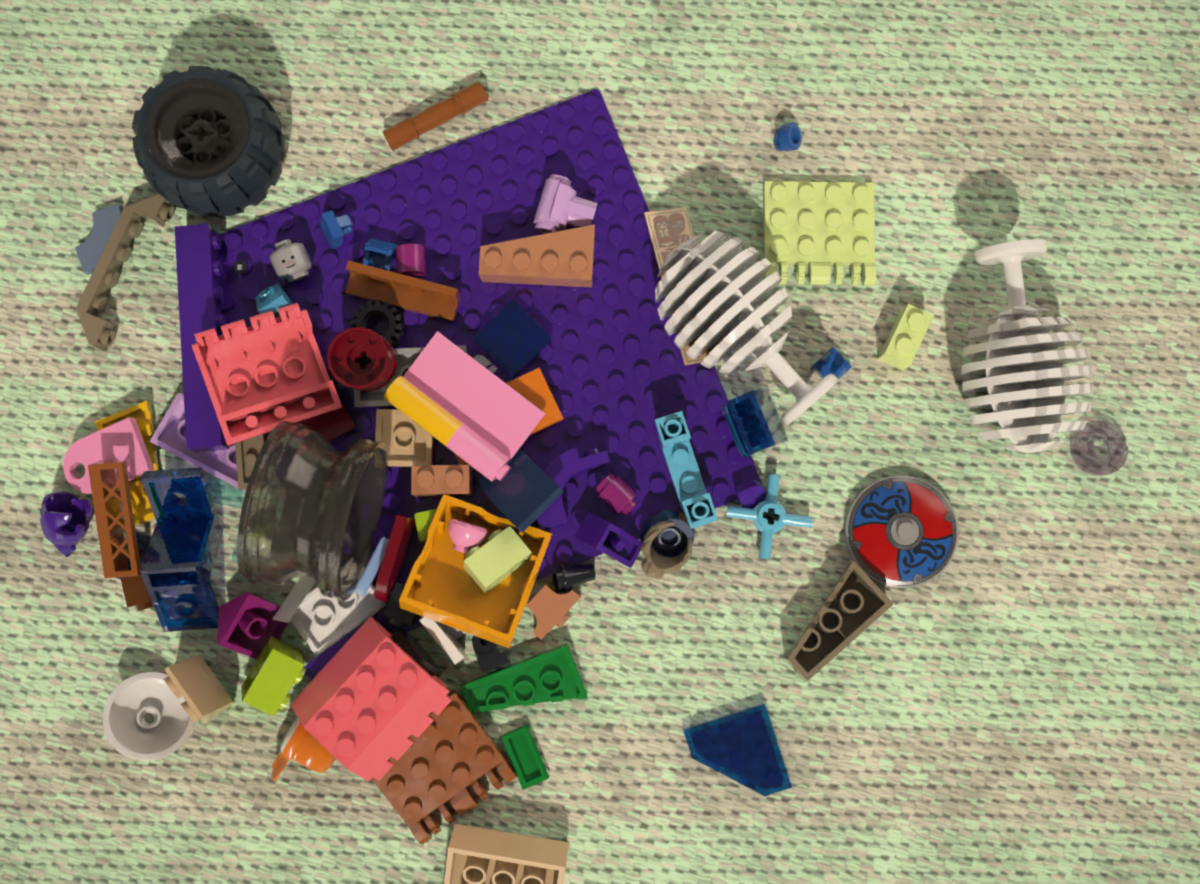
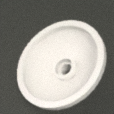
(139, 697)

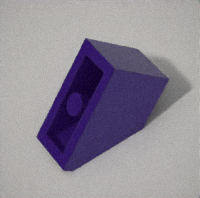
(609, 539)

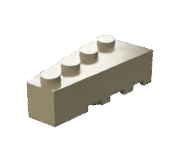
(840, 619)

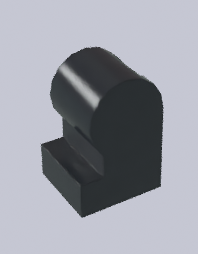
(488, 654)

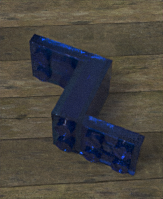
(181, 549)

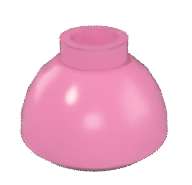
(465, 534)

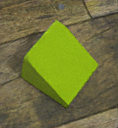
(423, 522)

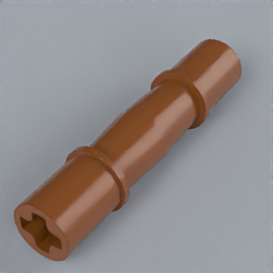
(435, 115)

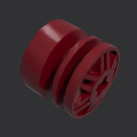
(355, 345)

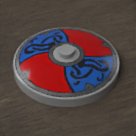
(901, 531)

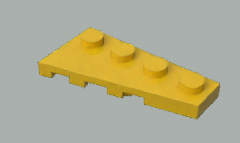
(143, 414)

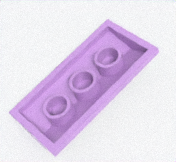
(172, 437)

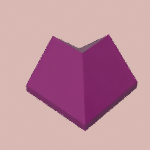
(248, 624)

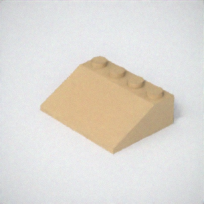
(503, 858)

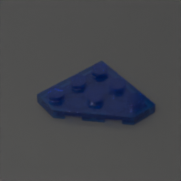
(741, 749)

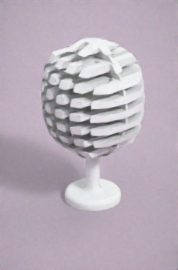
(714, 288)
(1024, 362)

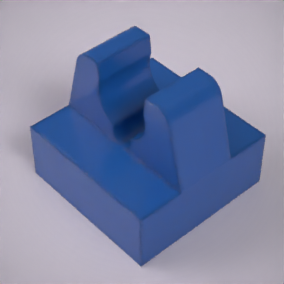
(335, 228)
(831, 363)

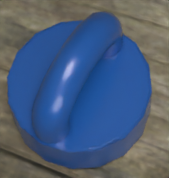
(788, 137)

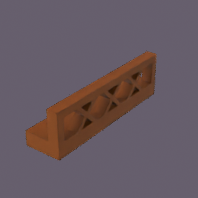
(403, 291)
(110, 521)

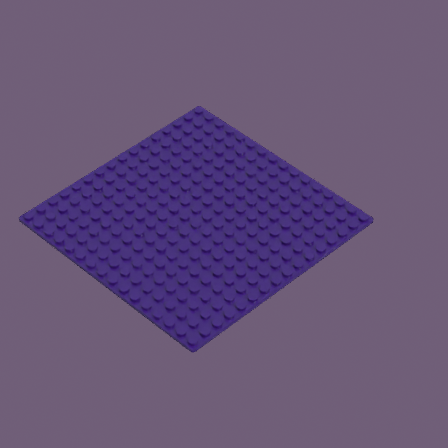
(608, 347)

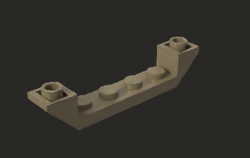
(116, 252)

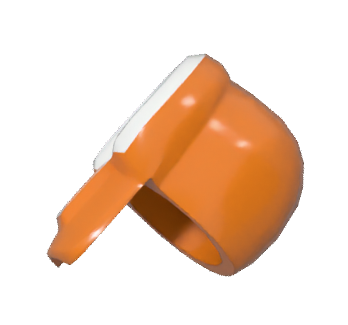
(302, 748)

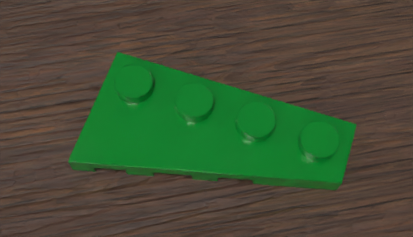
(533, 680)

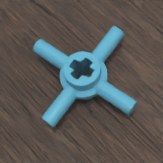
(761, 523)

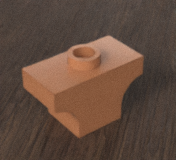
(551, 609)

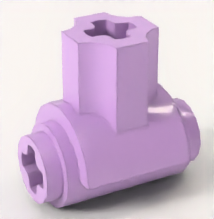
(561, 207)

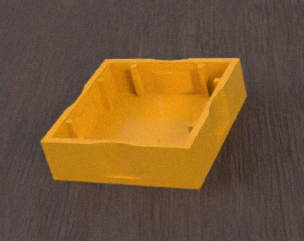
(447, 593)

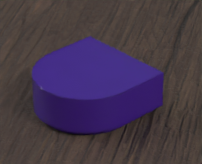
(750, 494)

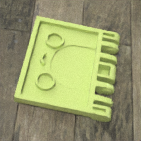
(820, 228)

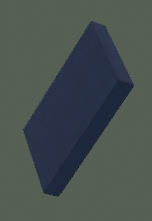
(522, 492)

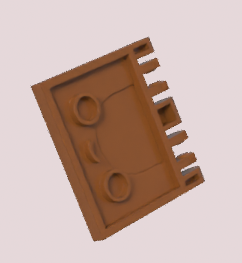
(440, 767)

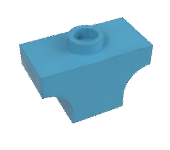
(272, 299)

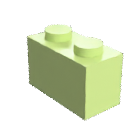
(905, 337)
(496, 558)

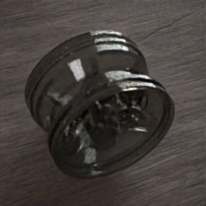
(311, 510)

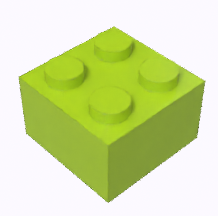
(273, 676)

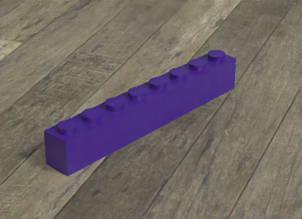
(199, 311)

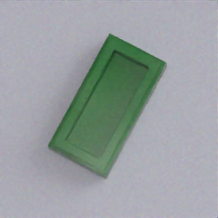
(525, 756)

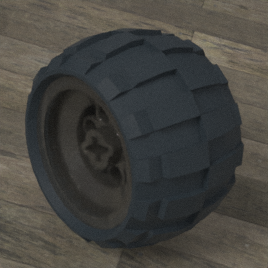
(186, 111)

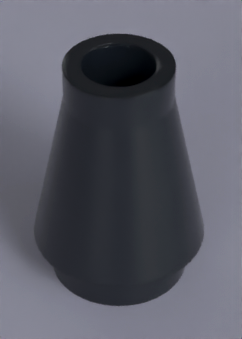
(571, 576)

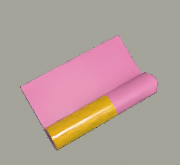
(465, 407)

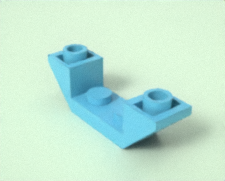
(684, 470)

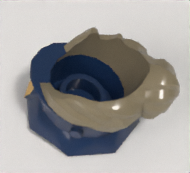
(666, 543)

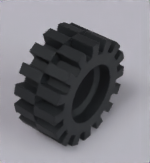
(384, 310)

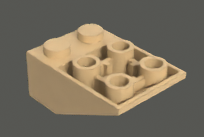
(199, 687)

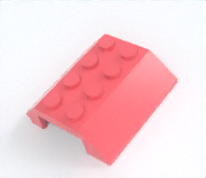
(265, 373)
(370, 702)

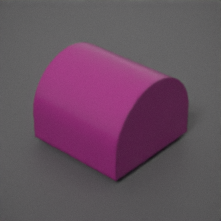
(411, 260)

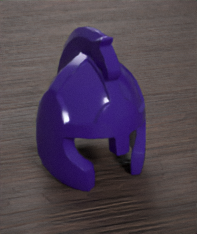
(65, 520)

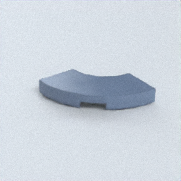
(92, 248)

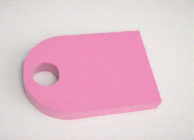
(116, 442)

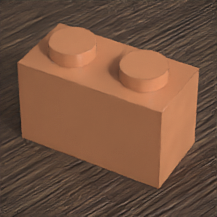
(441, 479)

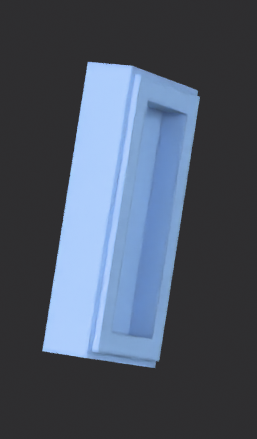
(372, 568)

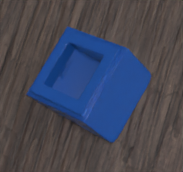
(379, 254)

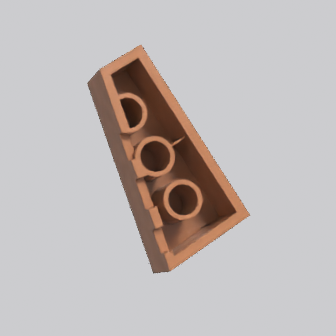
(543, 259)

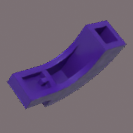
(561, 471)

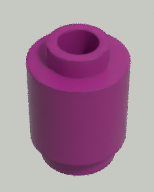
(617, 494)

